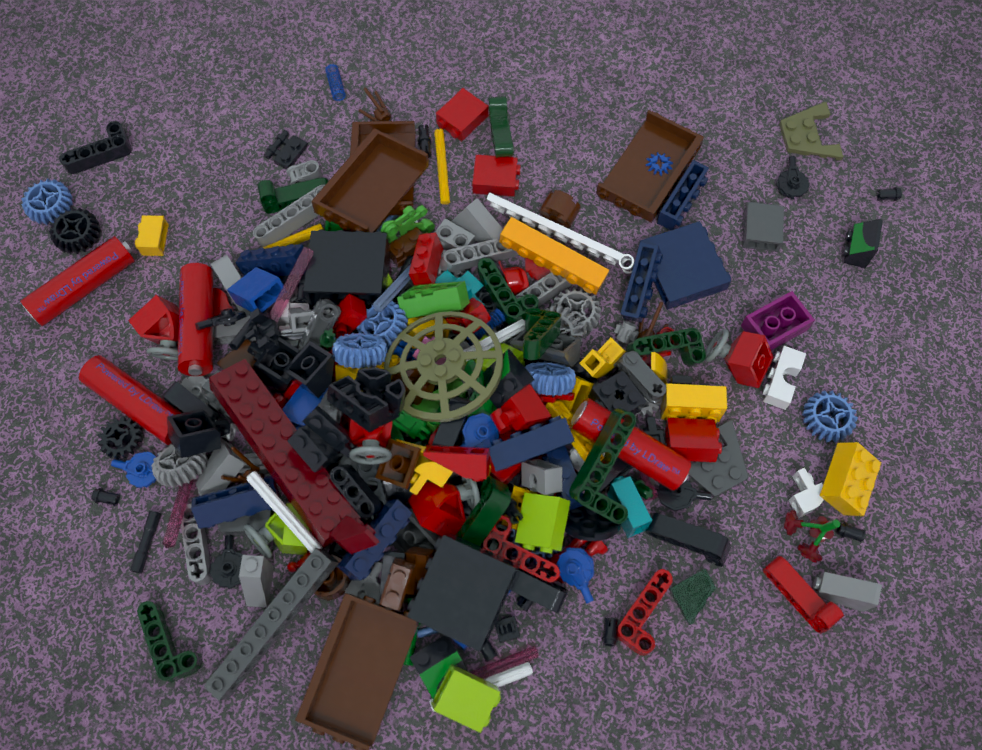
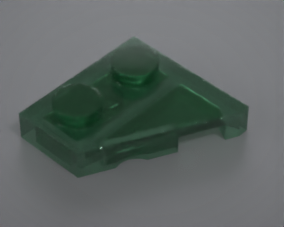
(693, 594)

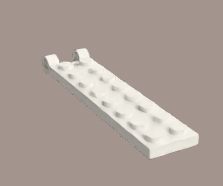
(562, 233)

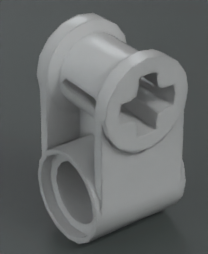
(304, 172)

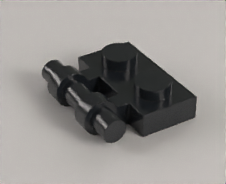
(289, 153)

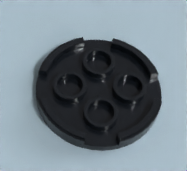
(589, 525)

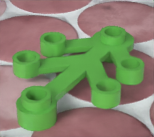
(391, 227)

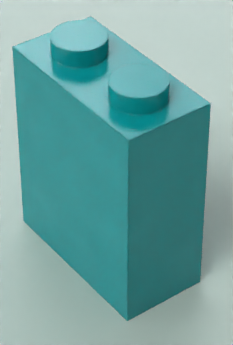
(626, 494)

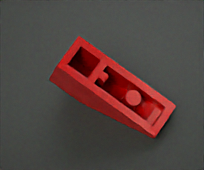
(464, 461)

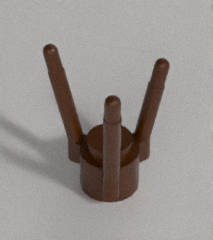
(380, 113)
(648, 332)
(243, 479)

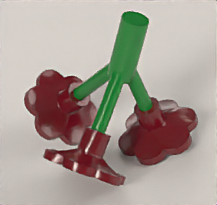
(820, 529)

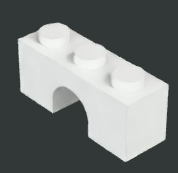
(778, 391)

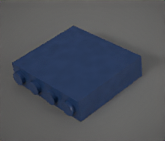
(688, 265)

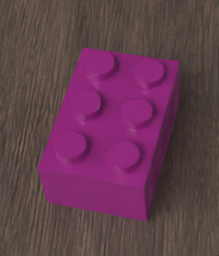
(779, 320)

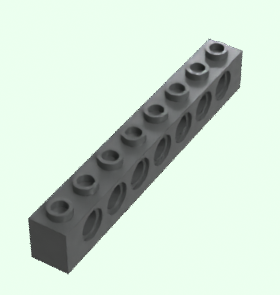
(271, 624)

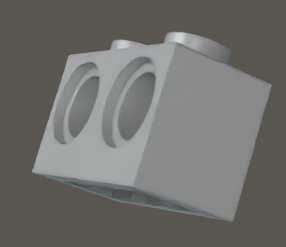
(456, 235)

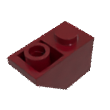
(354, 535)

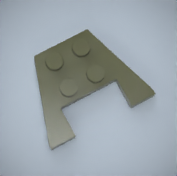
(802, 135)

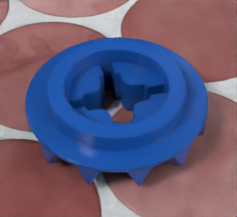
(653, 160)

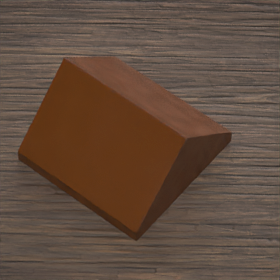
(401, 465)

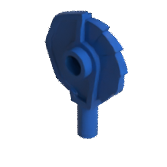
(479, 431)
(138, 469)
(577, 569)

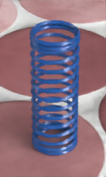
(338, 79)
(499, 315)

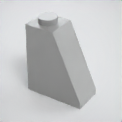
(479, 222)
(220, 463)
(256, 580)
(848, 591)

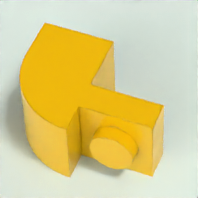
(602, 361)
(428, 470)

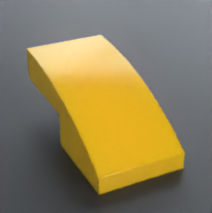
(659, 366)

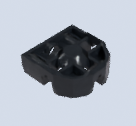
(371, 406)

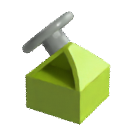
(279, 532)

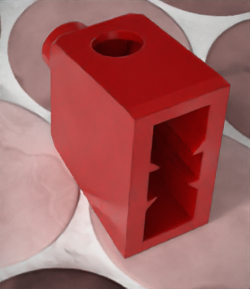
(475, 309)
(524, 410)

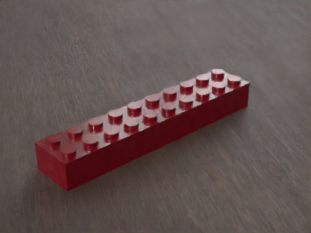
(267, 433)

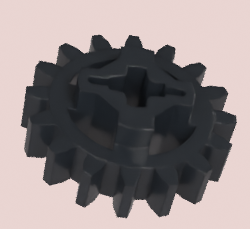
(123, 439)

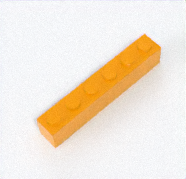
(553, 256)

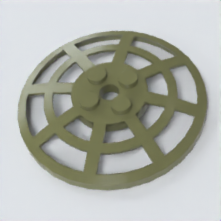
(450, 370)

